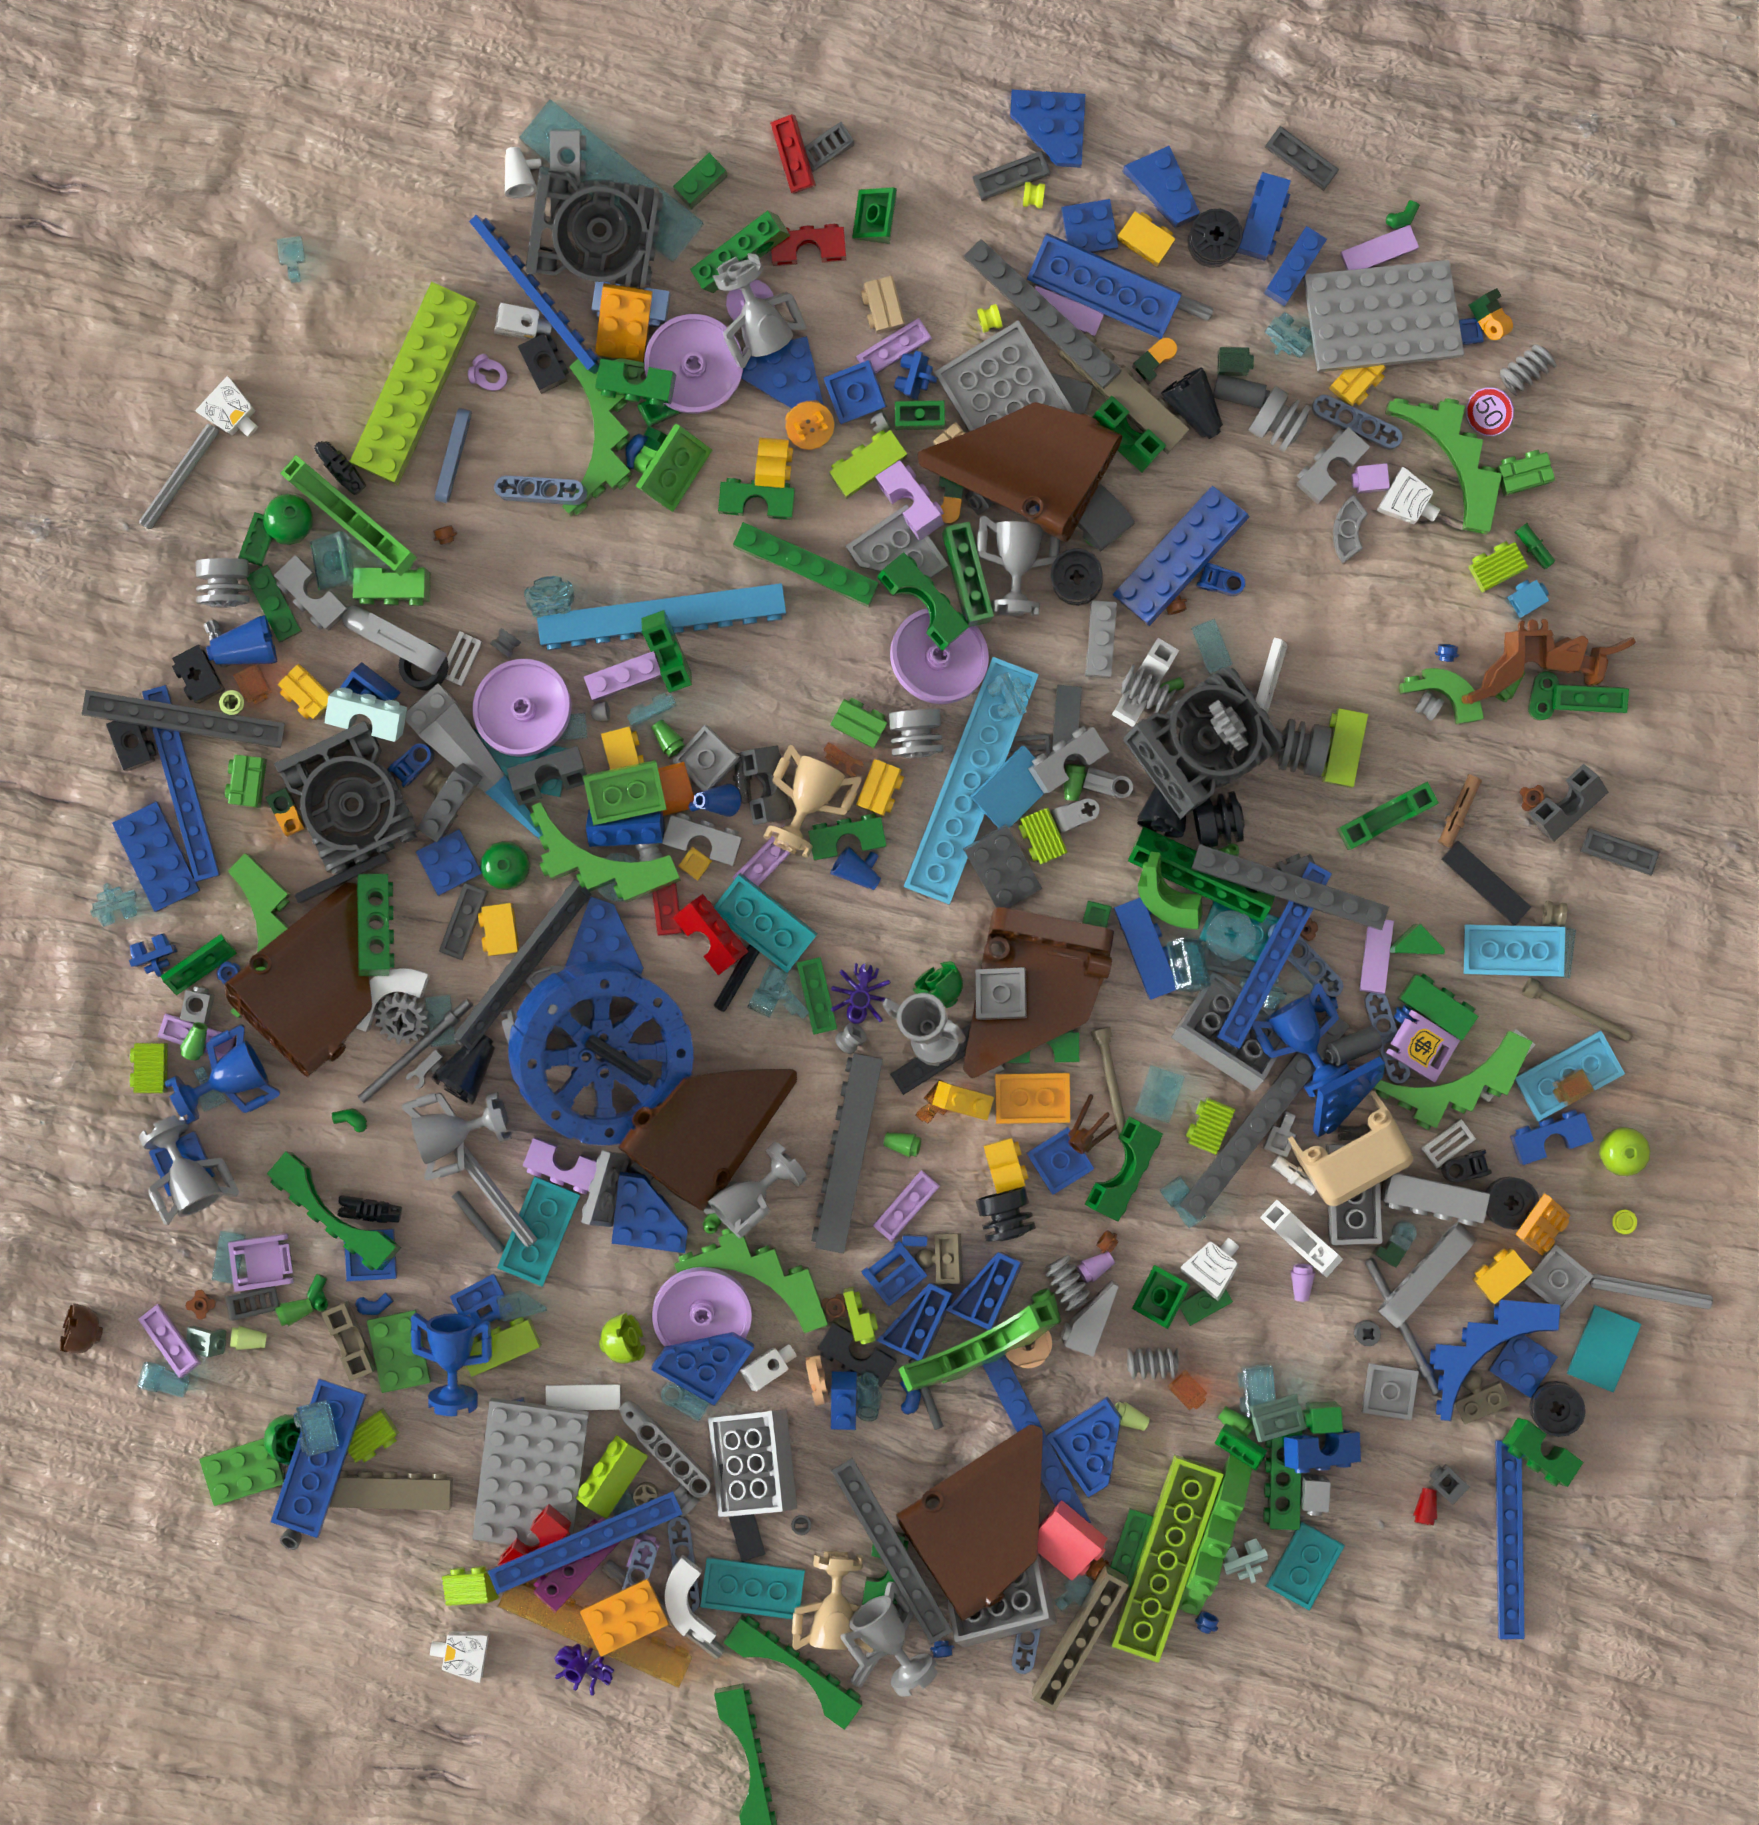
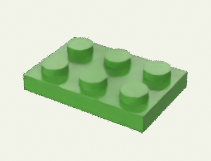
(674, 467)
(624, 792)
(393, 1353)
(240, 1472)

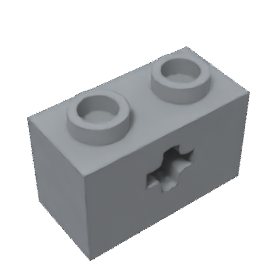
(1315, 1494)

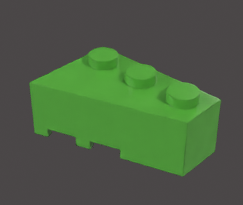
(390, 587)

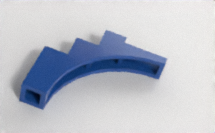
(1513, 1319)

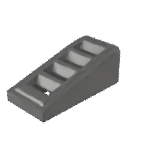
(840, 148)
(250, 1294)

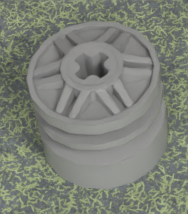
(1280, 419)
(222, 582)
(916, 732)

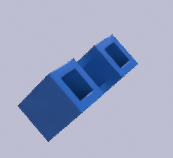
(1295, 266)
(630, 831)
(1530, 1142)
(1340, 1449)

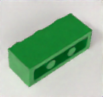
(1438, 1006)

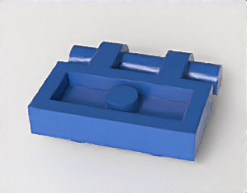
(476, 1297)

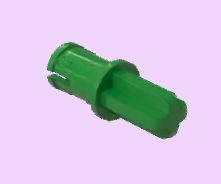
(1535, 546)

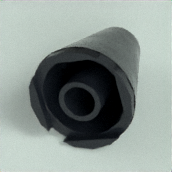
(1195, 402)
(1160, 816)
(466, 1070)

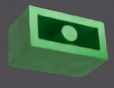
(700, 181)
(919, 415)
(1323, 1417)

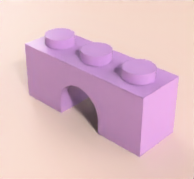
(900, 483)
(622, 676)
(541, 1160)

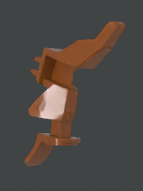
(1539, 647)

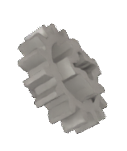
(1228, 725)
(413, 1017)

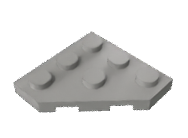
(890, 539)

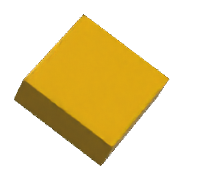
(695, 863)

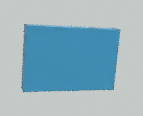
(1009, 790)

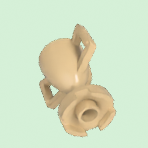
(812, 789)
(834, 1611)

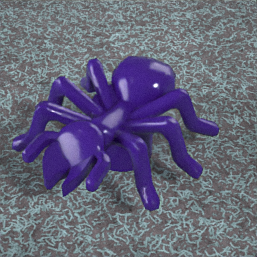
(860, 998)
(577, 1666)

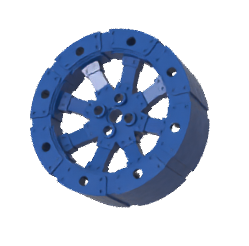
(564, 990)

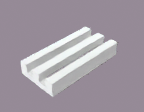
(469, 639)
(1431, 1156)

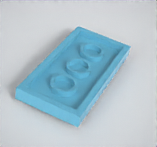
(1514, 950)
(1589, 1054)

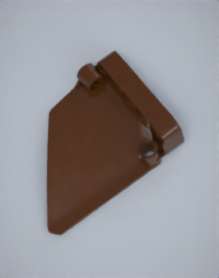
(706, 1129)

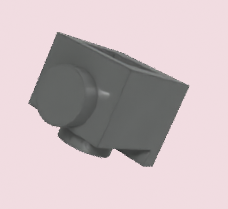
(1295, 864)
(1454, 1489)

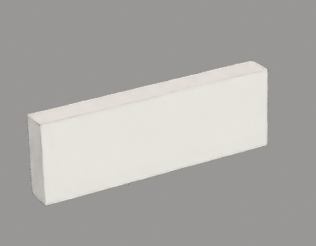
(1271, 673)
(584, 1396)

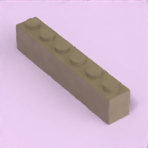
(1144, 409)
(393, 1491)
(1080, 1638)

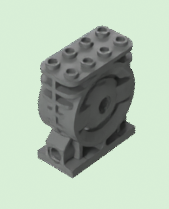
(627, 267)
(1186, 766)
(336, 849)

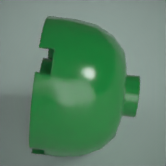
(288, 519)
(505, 865)
(943, 983)
(281, 1438)

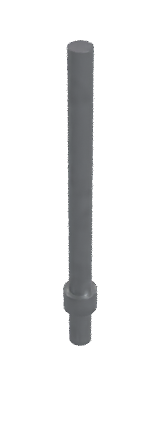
(451, 1018)
(1425, 1368)

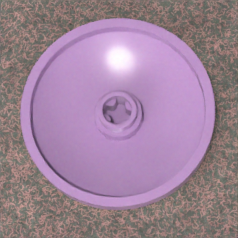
(700, 359)
(934, 673)
(522, 707)
(700, 1306)

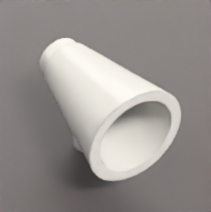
(518, 178)

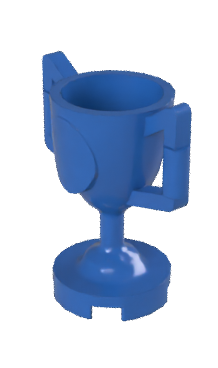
(1300, 1031)
(233, 1073)
(450, 1345)

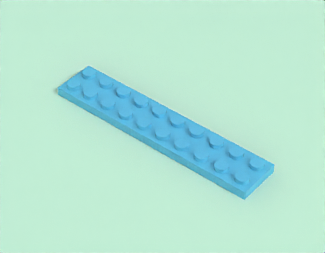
(955, 814)

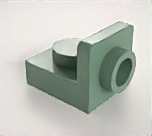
(206, 1342)

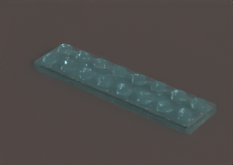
(676, 222)

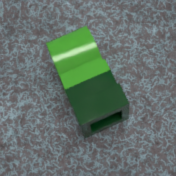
(650, 448)

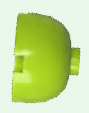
(1624, 1151)
(621, 1339)

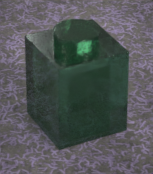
(1234, 361)

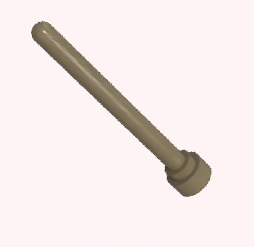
(1533, 989)
(1102, 1039)

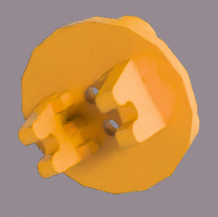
(799, 430)

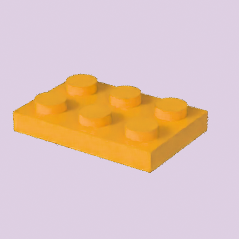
(623, 322)
(1032, 1098)
(1543, 1225)
(624, 1617)

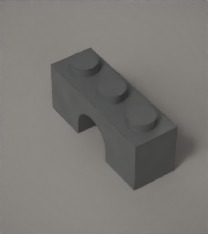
(530, 776)
(1584, 792)
(448, 802)
(773, 803)

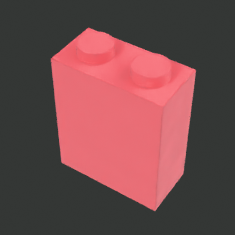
(1069, 1541)

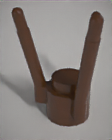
(1081, 1139)

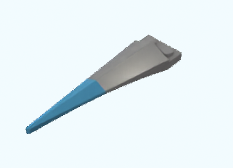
(447, 730)

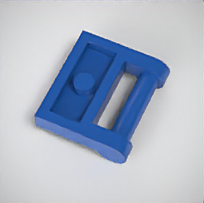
(900, 1279)

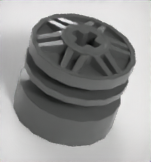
(1304, 748)

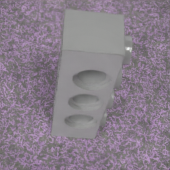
(567, 139)

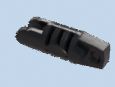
(340, 467)
(368, 1210)

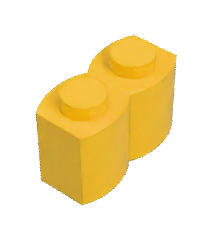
(772, 462)
(1004, 1165)

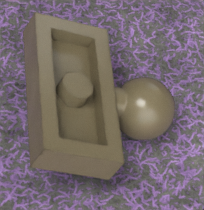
(946, 1257)
(1481, 1400)

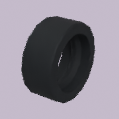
(405, 672)

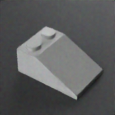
(1088, 1323)

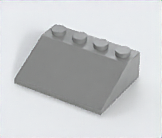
(1203, 1023)
(754, 1462)
(1023, 1609)

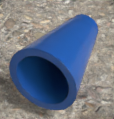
(720, 800)
(854, 869)

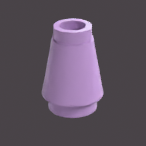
(1094, 1267)
(1302, 1281)

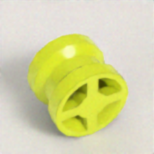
(1033, 195)
(989, 318)

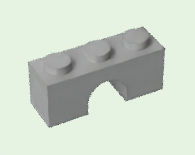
(1346, 447)
(294, 579)
(1101, 639)
(1049, 769)
(724, 844)

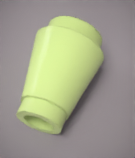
(228, 698)
(247, 1338)
(1132, 1417)

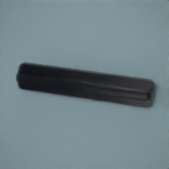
(736, 979)
(618, 1059)

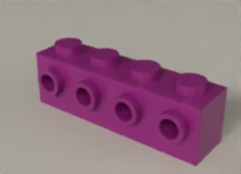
(564, 1581)

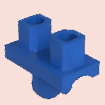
(918, 377)
(141, 956)

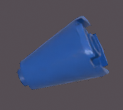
(244, 644)

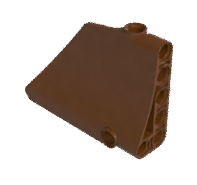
(1029, 461)
(1063, 977)
(310, 985)
(984, 1523)

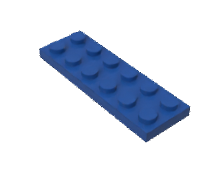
(1104, 286)
(1181, 555)
(313, 1478)

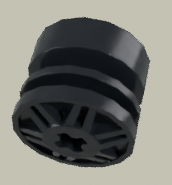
(1202, 243)
(1065, 568)
(1218, 820)
(1519, 1190)
(1005, 1214)
(1570, 1415)

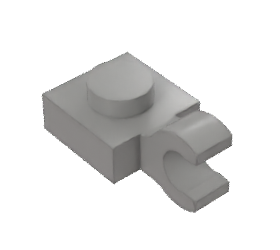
(431, 1063)
(1278, 1136)

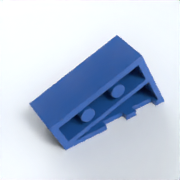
(1164, 185)
(1264, 216)
(988, 1293)
(919, 1323)

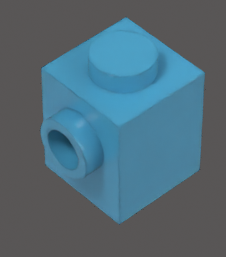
(1528, 597)

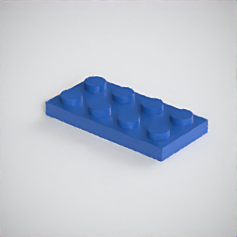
(156, 856)

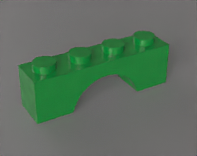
(905, 578)
(1387, 815)
(1113, 1195)

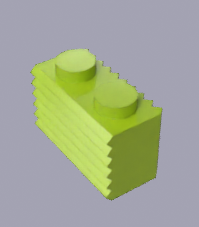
(1497, 567)
(1042, 836)
(149, 1067)
(1210, 1125)
(372, 1434)
(468, 1587)

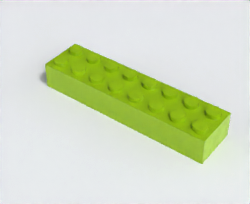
(414, 383)
(1166, 1558)

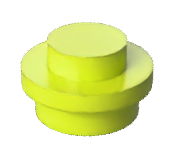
(1624, 1221)

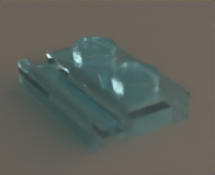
(660, 704)
(1159, 1094)

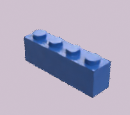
(1145, 947)

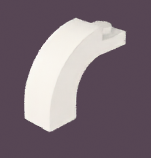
(1156, 663)
(399, 980)
(1301, 1238)
(676, 1601)

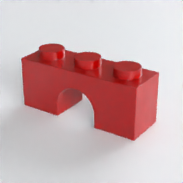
(828, 239)
(724, 944)
(547, 1526)

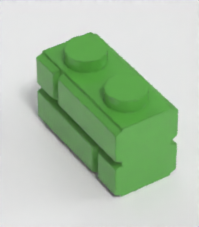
(1525, 473)
(859, 723)
(246, 781)

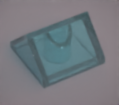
(332, 561)

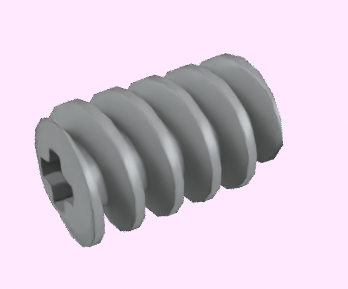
(1526, 368)
(1146, 689)
(1067, 1282)
(1152, 1363)

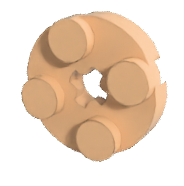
(1034, 1356)
(817, 1380)

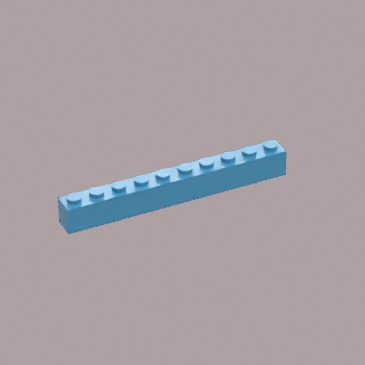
(683, 612)

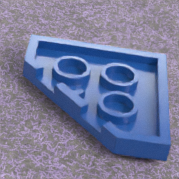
(1052, 123)
(785, 374)
(603, 938)
(1344, 1094)
(645, 1217)
(704, 1364)
(1089, 1445)

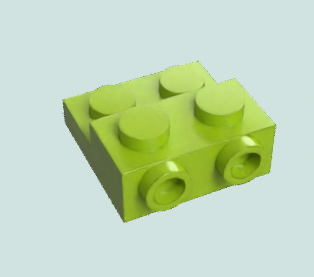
(862, 1321)

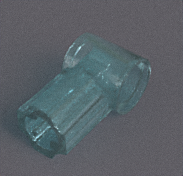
(762, 1000)
(1174, 1193)
(157, 1378)
(868, 1397)
(685, 1402)

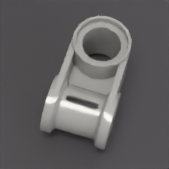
(1070, 815)

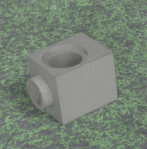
(189, 1013)

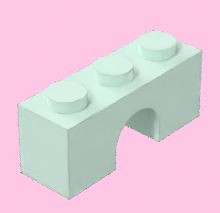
(386, 716)

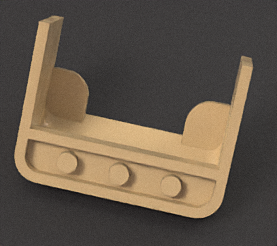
(1360, 1162)

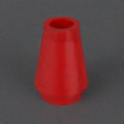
(1426, 1507)

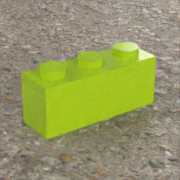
(867, 463)
(1344, 747)
(506, 1344)
(611, 1476)

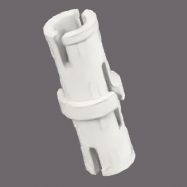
(1293, 1174)

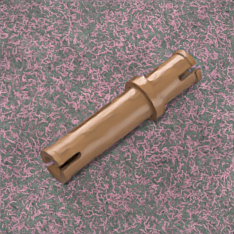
(1459, 812)

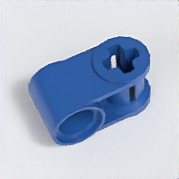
(1219, 580)
(411, 765)

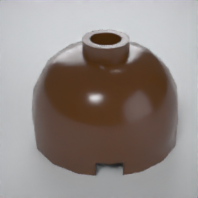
(80, 1329)

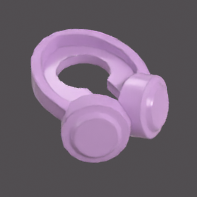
(482, 361)

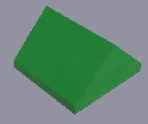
(875, 215)
(1417, 941)
(1161, 1296)

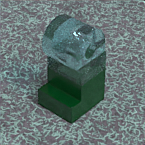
(1398, 1244)

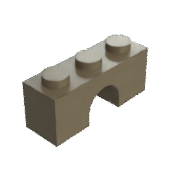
(354, 1350)

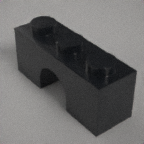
(836, 1346)

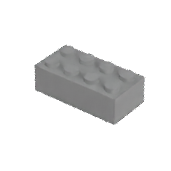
(1436, 1197)
(1357, 1218)

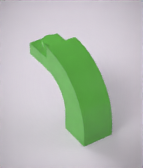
(1449, 685)
(1164, 902)

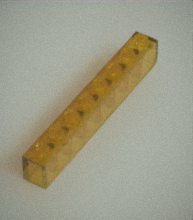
(644, 1654)

